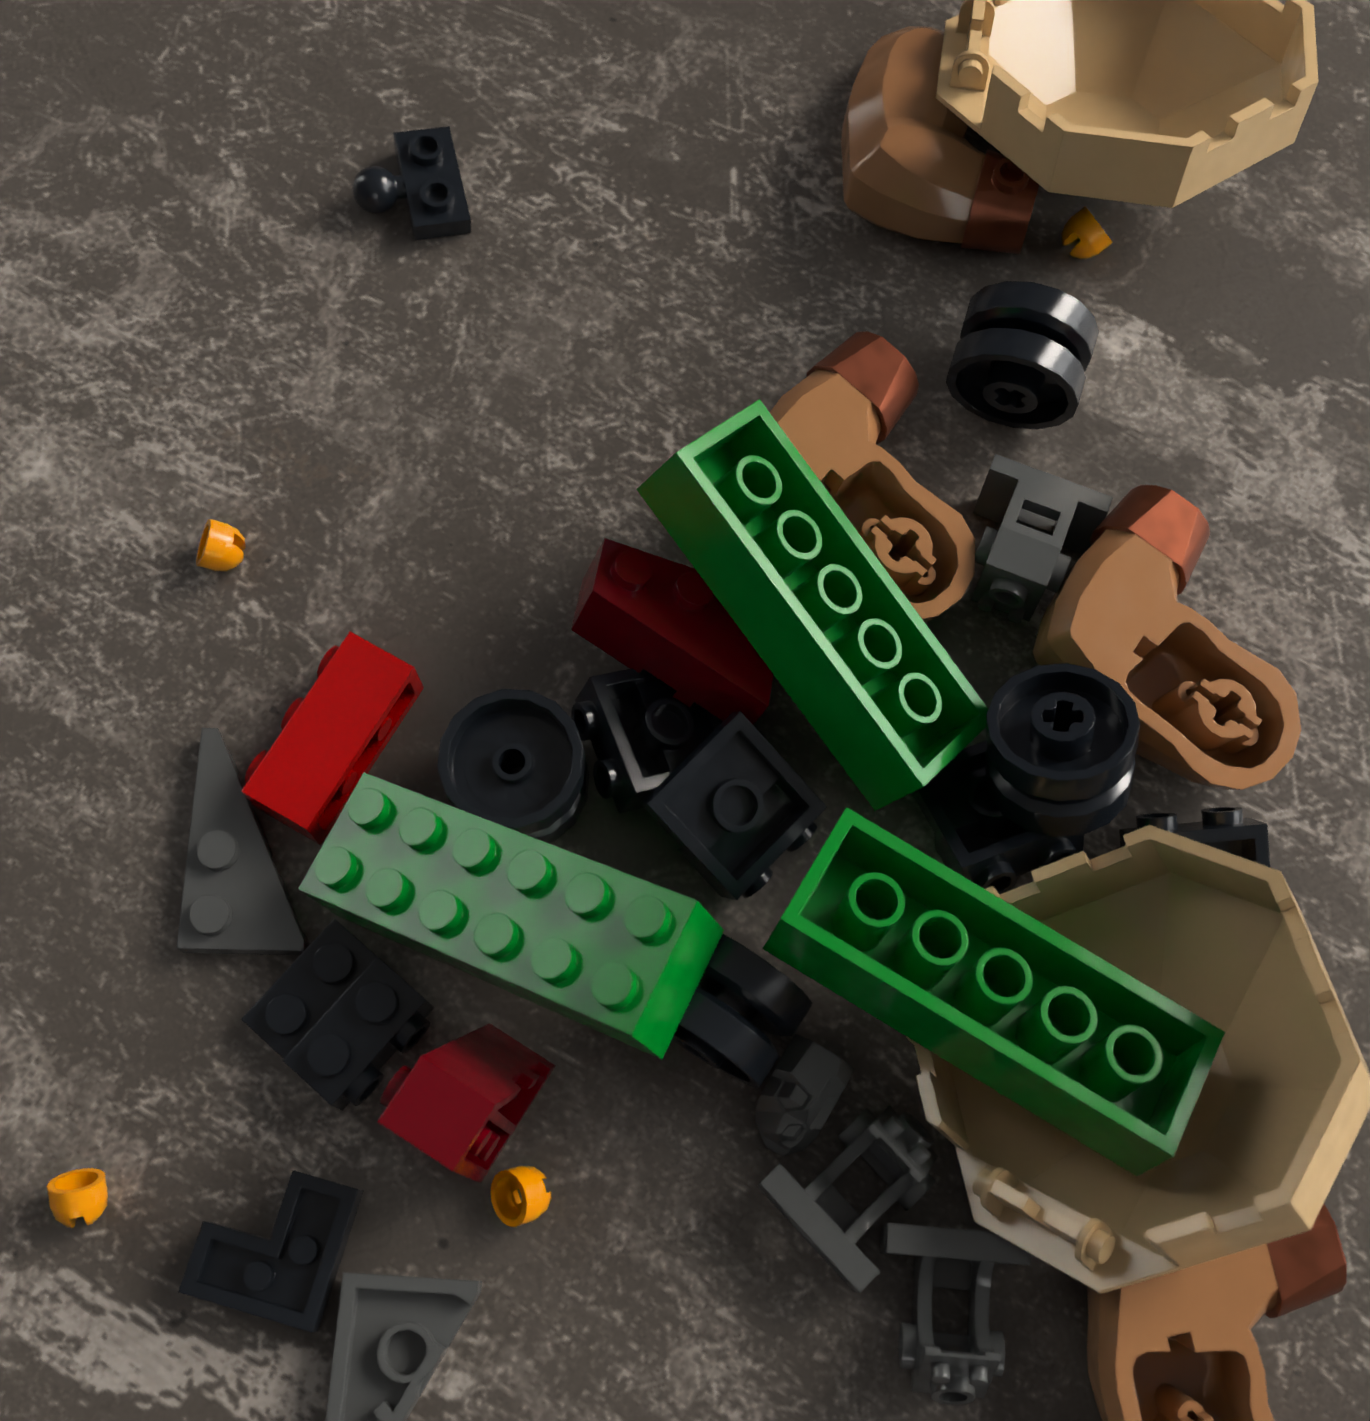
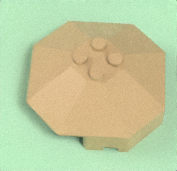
(1131, 92)
(1270, 1113)

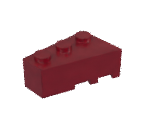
(672, 626)
(465, 1099)

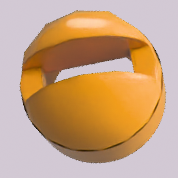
(1088, 230)
(220, 547)
(78, 1195)
(507, 1200)

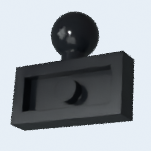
(426, 180)

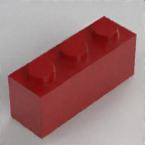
(332, 736)

